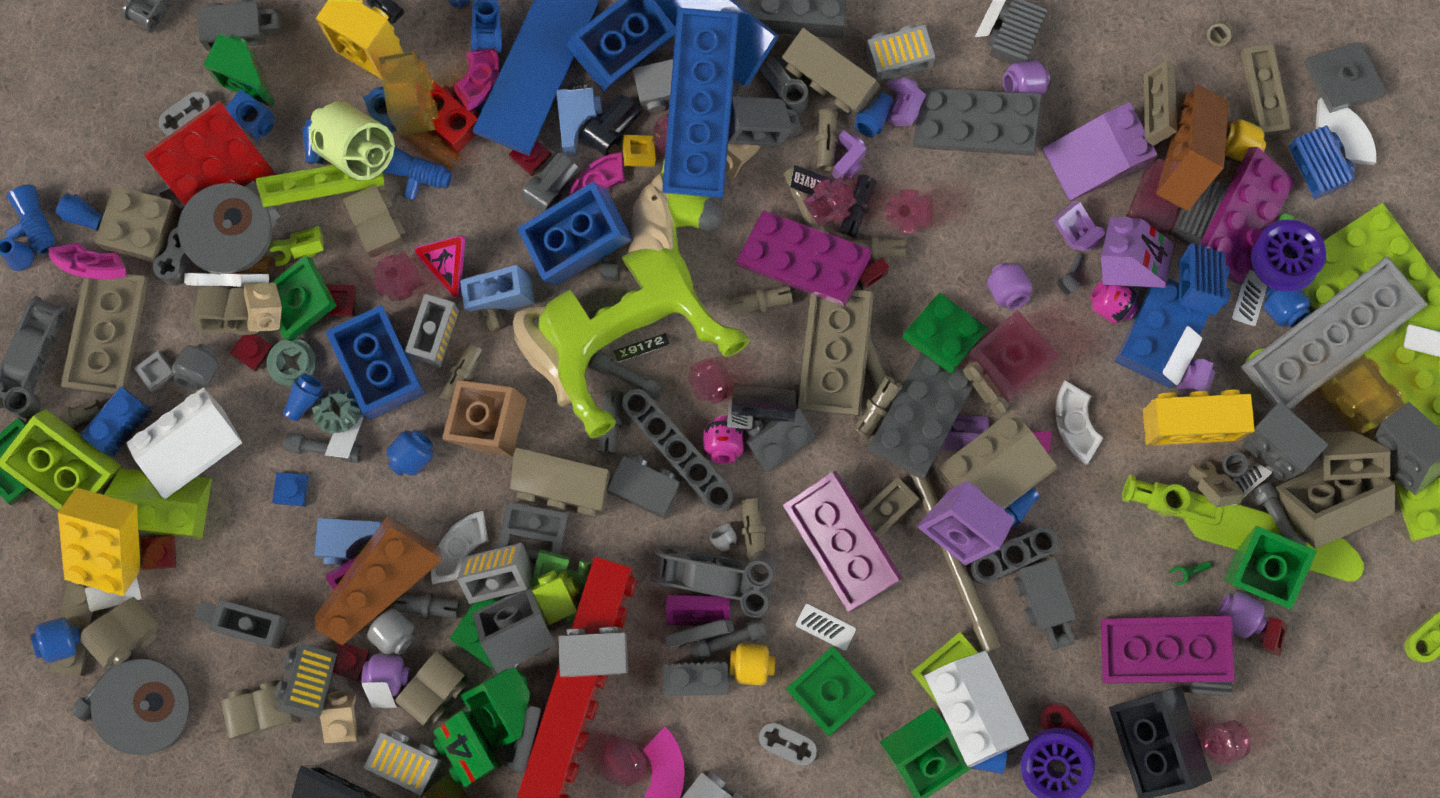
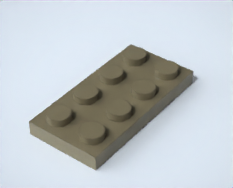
(104, 334)
(836, 354)

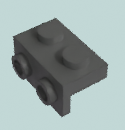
(776, 441)

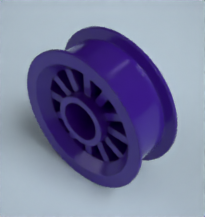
(1301, 243)
(1055, 737)

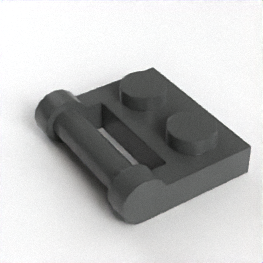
(533, 524)

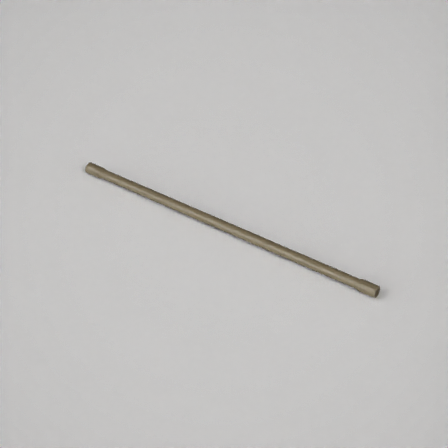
(981, 624)

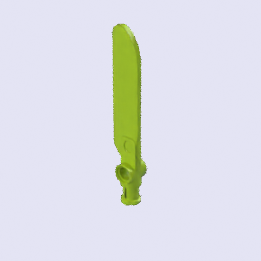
(1232, 524)

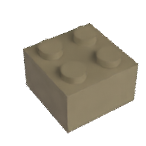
(137, 224)

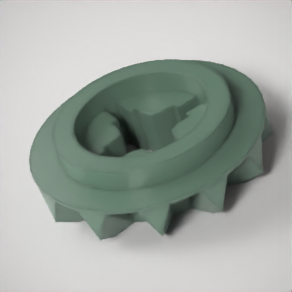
(276, 362)
(328, 420)

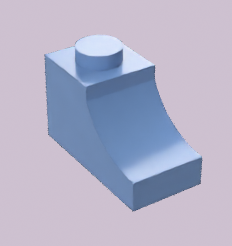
(576, 111)
(498, 289)
(339, 538)

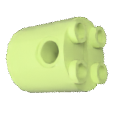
(351, 140)

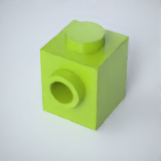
(557, 595)

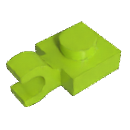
(300, 244)

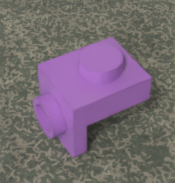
(907, 103)
(850, 162)
(1078, 227)
(1197, 377)

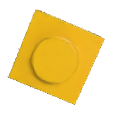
(638, 150)

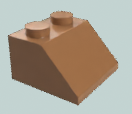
(485, 417)

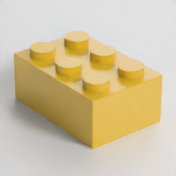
(359, 33)
(1198, 418)
(99, 541)

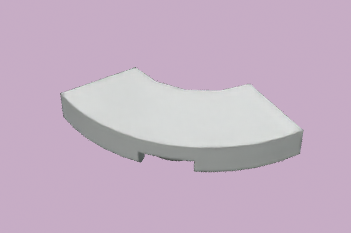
(1353, 133)
(229, 279)
(1074, 422)
(458, 543)

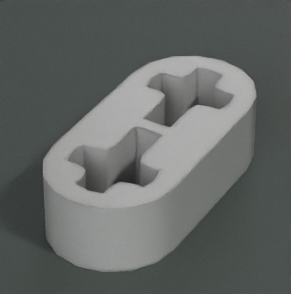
(182, 109)
(783, 751)

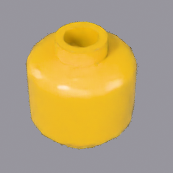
(1241, 136)
(751, 664)

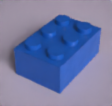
(621, 40)
(574, 234)
(1157, 332)
(375, 362)

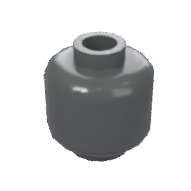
(195, 367)

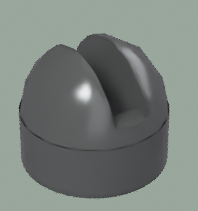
(1232, 459)

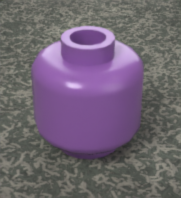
(1026, 77)
(1009, 285)
(1246, 613)
(387, 669)

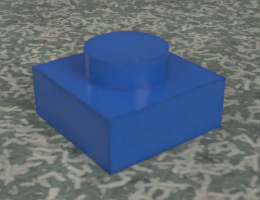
(290, 489)

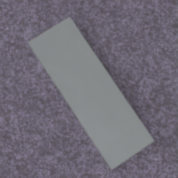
(1334, 335)

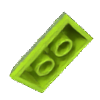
(56, 460)
(177, 515)

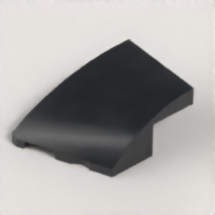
(764, 402)

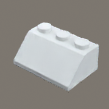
(184, 442)
(976, 708)

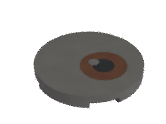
(225, 228)
(140, 706)

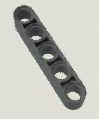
(674, 436)

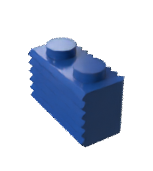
(1322, 161)
(1203, 279)
(116, 422)

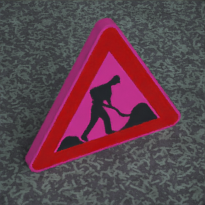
(445, 261)

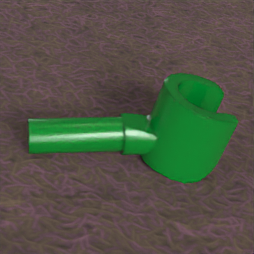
(1190, 571)

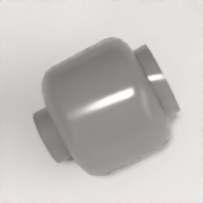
(391, 632)

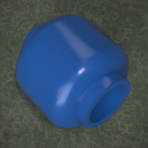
(1286, 307)
(409, 452)
(55, 640)

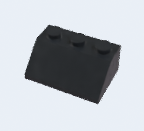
(1160, 744)
(319, 783)

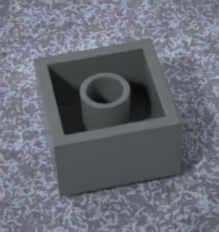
(1283, 442)
(1413, 447)
(513, 630)

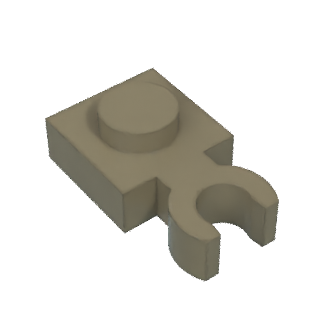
(1217, 488)

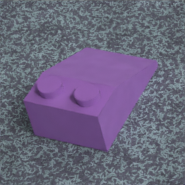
(1100, 152)

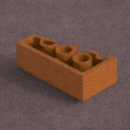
(1196, 148)
(379, 575)

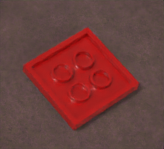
(207, 153)

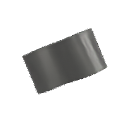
(172, 257)

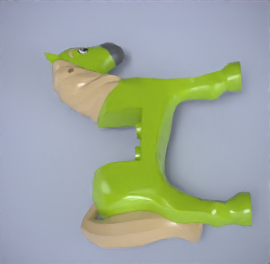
(569, 338)

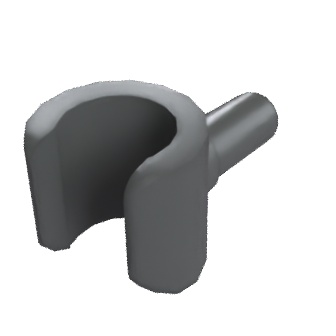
(609, 270)
(1067, 282)

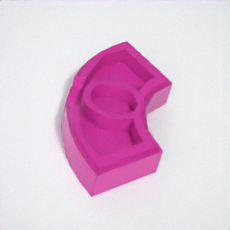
(479, 79)
(605, 171)
(87, 263)
(666, 766)

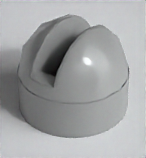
(728, 537)

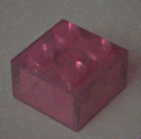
(1013, 355)

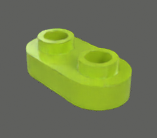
(1429, 634)

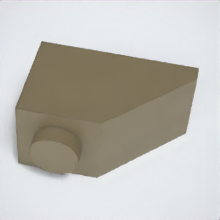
(1353, 457)

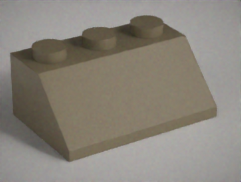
(830, 72)
(1001, 461)
(560, 482)
(1334, 507)

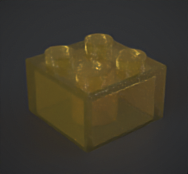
(408, 93)
(1361, 395)

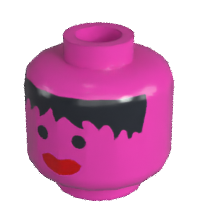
(1114, 302)
(722, 442)

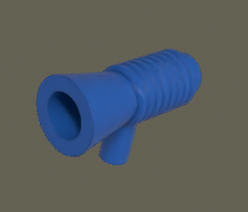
(418, 171)
(32, 221)

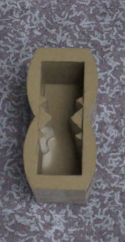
(373, 220)
(221, 311)
(119, 632)
(432, 688)
(253, 712)

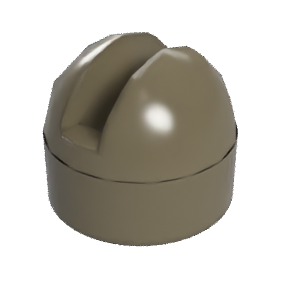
(1215, 36)

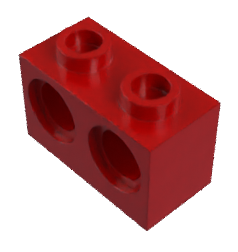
(449, 115)

